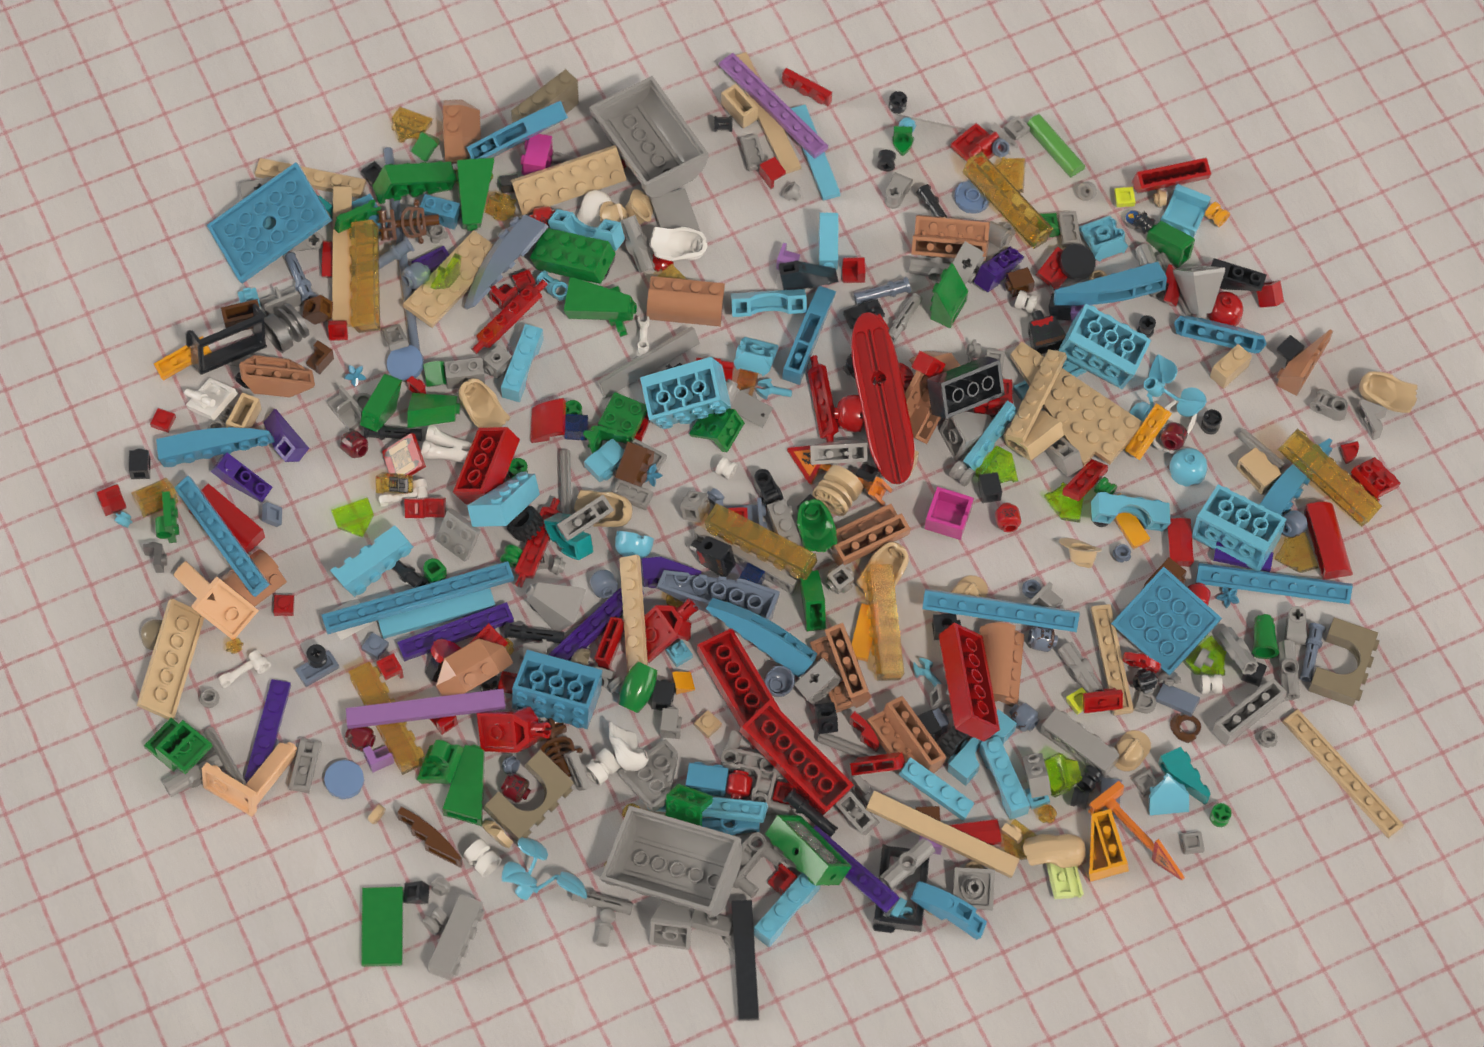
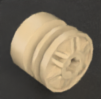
(838, 490)

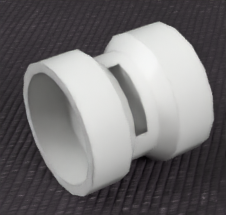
(1022, 299)
(1211, 684)

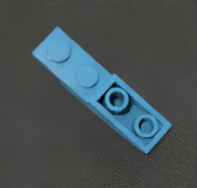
(949, 907)

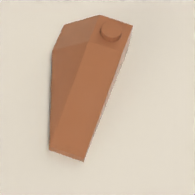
(1299, 368)

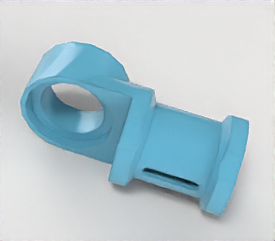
(552, 285)

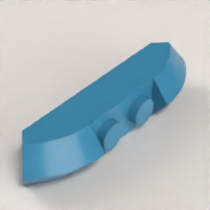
(1219, 333)

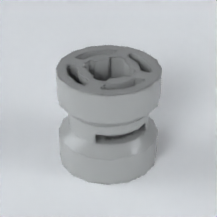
(962, 473)
(435, 921)

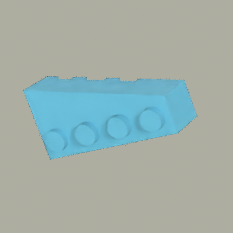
(504, 502)
(373, 561)

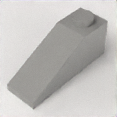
(839, 452)
(1065, 457)
(585, 517)

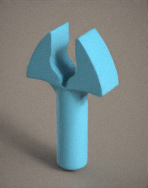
(771, 389)
(926, 671)

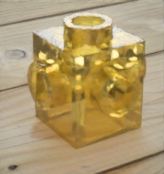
(500, 206)

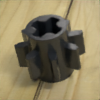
(1144, 681)

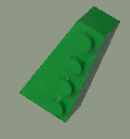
(413, 180)

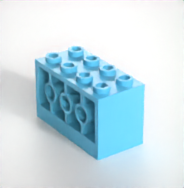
(1104, 346)
(685, 393)
(1242, 527)

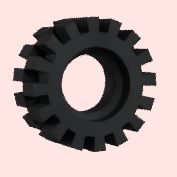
(532, 521)
(953, 741)

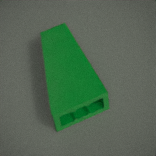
(473, 185)
(596, 302)
(467, 788)

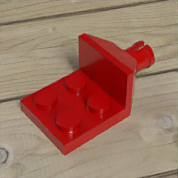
(667, 624)
(510, 730)

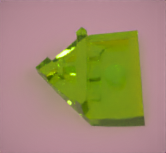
(447, 276)
(1001, 462)
(1065, 507)
(354, 517)
(1216, 654)

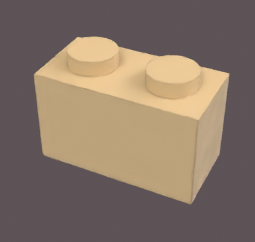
(739, 106)
(1230, 366)
(245, 412)
(1258, 470)

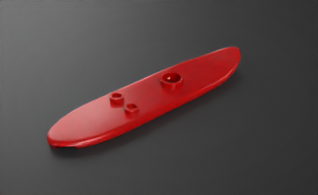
(883, 406)

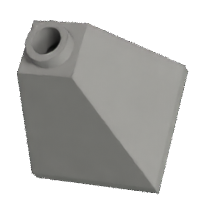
(1199, 287)
(963, 432)
(556, 603)
(671, 926)

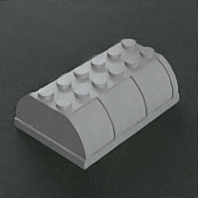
(651, 137)
(674, 861)

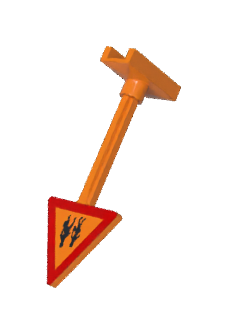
(801, 456)
(1160, 854)

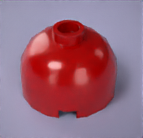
(1227, 309)
(849, 413)

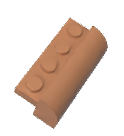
(946, 236)
(685, 301)
(919, 408)
(868, 534)
(268, 569)
(839, 652)
(1004, 660)
(902, 731)

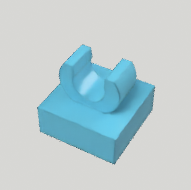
(248, 295)
(679, 653)
(900, 908)

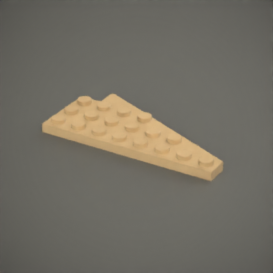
(1087, 417)

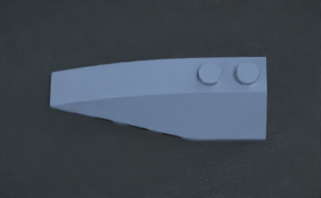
(511, 245)
(703, 588)

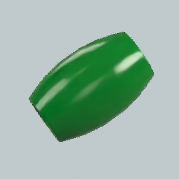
(637, 687)

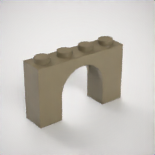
(561, 88)
(1346, 687)
(555, 785)

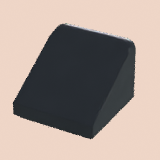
(506, 184)
(416, 893)

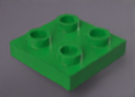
(623, 415)
(166, 525)
(440, 763)

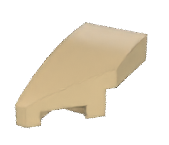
(497, 833)

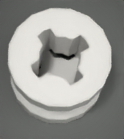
(726, 468)

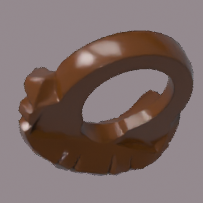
(1184, 736)

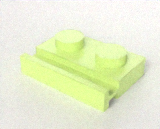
(1064, 881)

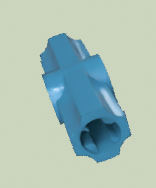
(738, 828)

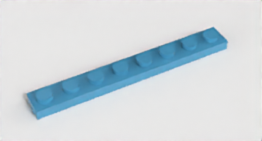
(222, 536)
(1274, 583)
(1001, 610)

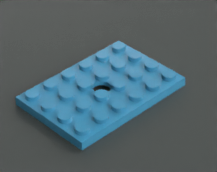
(242, 231)

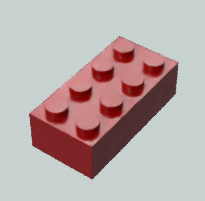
(486, 463)

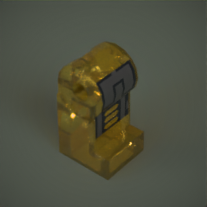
(394, 483)

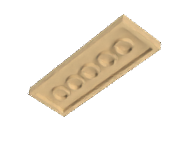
(569, 179)
(433, 304)
(170, 660)

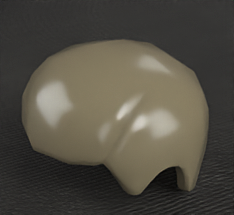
(150, 633)
(581, 656)

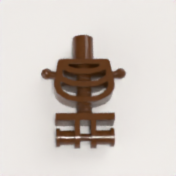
(425, 220)
(557, 749)

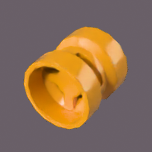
(1217, 214)

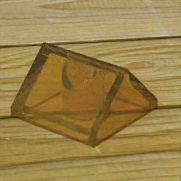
(150, 497)

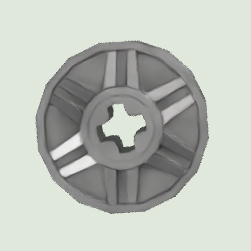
(285, 328)

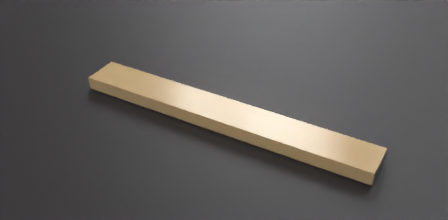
(773, 131)
(341, 258)
(1343, 773)
(942, 834)

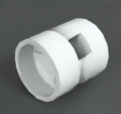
(603, 765)
(483, 859)

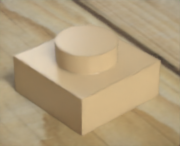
(707, 724)
(1012, 832)

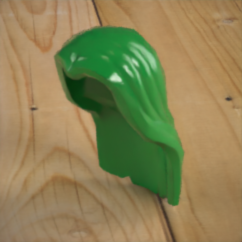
(816, 526)

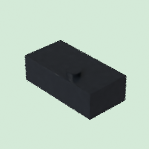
(965, 387)

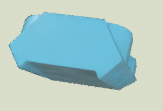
(1104, 238)
(755, 355)

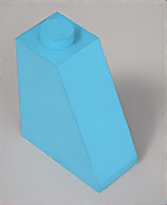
(828, 240)

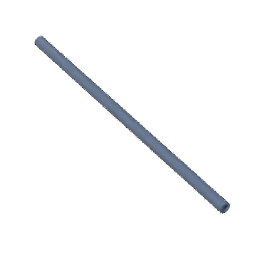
(403, 263)

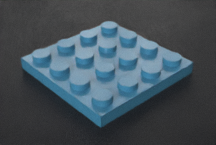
(1166, 621)

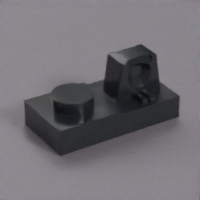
(853, 313)

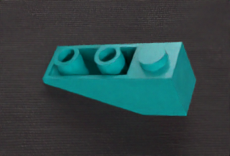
(1179, 767)

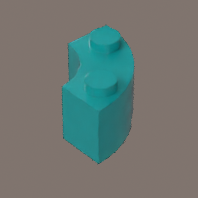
(575, 548)

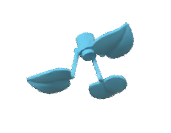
(1163, 372)
(527, 884)

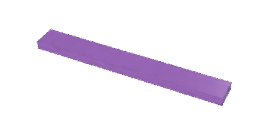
(773, 105)
(425, 708)

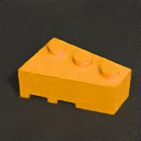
(1106, 849)

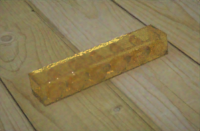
(1007, 200)
(365, 276)
(1330, 477)
(760, 541)
(884, 622)
(395, 735)

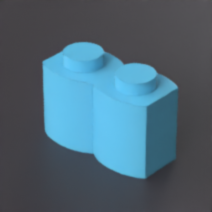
(605, 460)

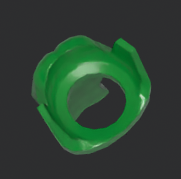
(602, 433)

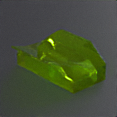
(1062, 773)

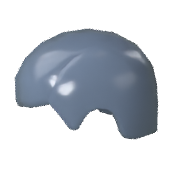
(779, 681)

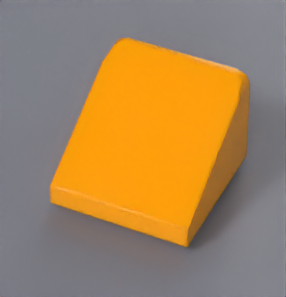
(683, 682)

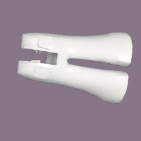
(442, 446)

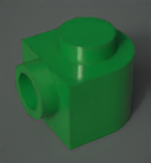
(434, 570)

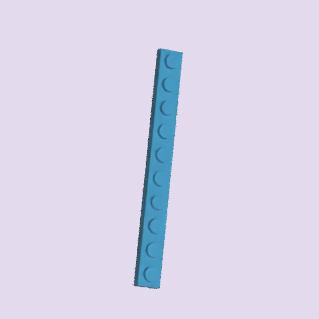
(417, 597)

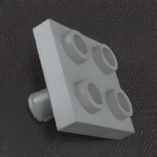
(457, 535)
(975, 886)

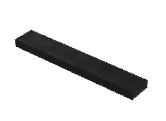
(745, 960)

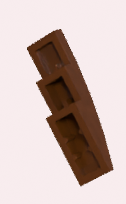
(434, 841)

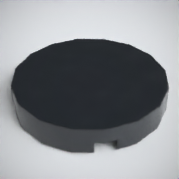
(1077, 262)

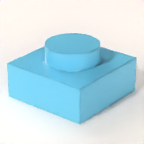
(1036, 802)

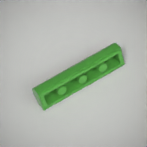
(1055, 146)

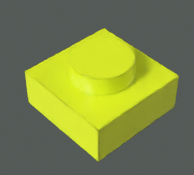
(1124, 197)
(1075, 700)

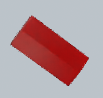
(1181, 541)
(610, 643)
(858, 769)
(986, 831)

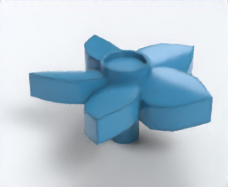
(355, 375)
(652, 475)
(1228, 597)

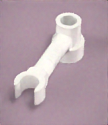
(643, 345)
(419, 491)
(256, 661)

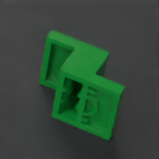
(178, 745)

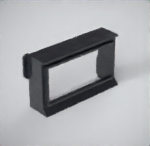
(231, 352)
(889, 924)

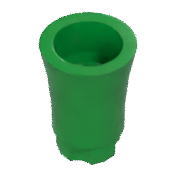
(1264, 640)

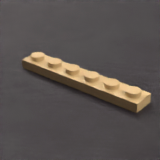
(319, 179)
(1036, 396)
(633, 610)
(1111, 655)

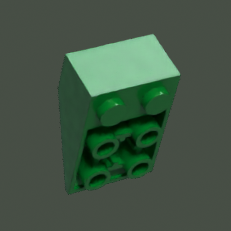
(948, 297)

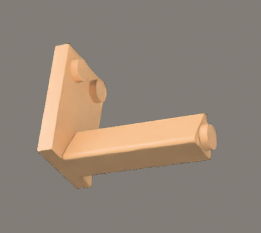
(217, 601)
(248, 796)

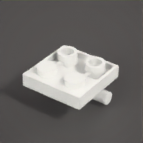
(210, 398)

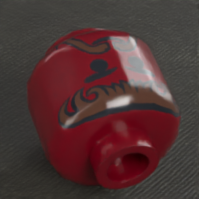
(1174, 436)
(354, 444)
(360, 738)
(515, 788)

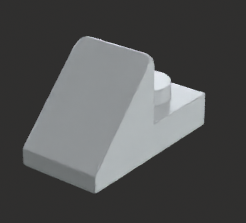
(1370, 415)

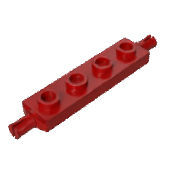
(509, 316)
(822, 400)
(535, 548)

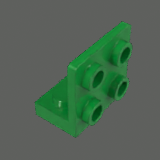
(720, 428)
(687, 804)

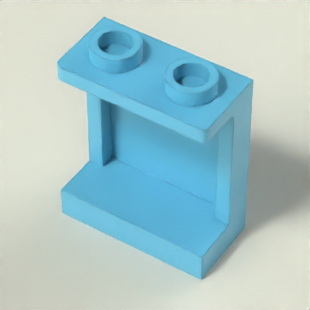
(1186, 210)

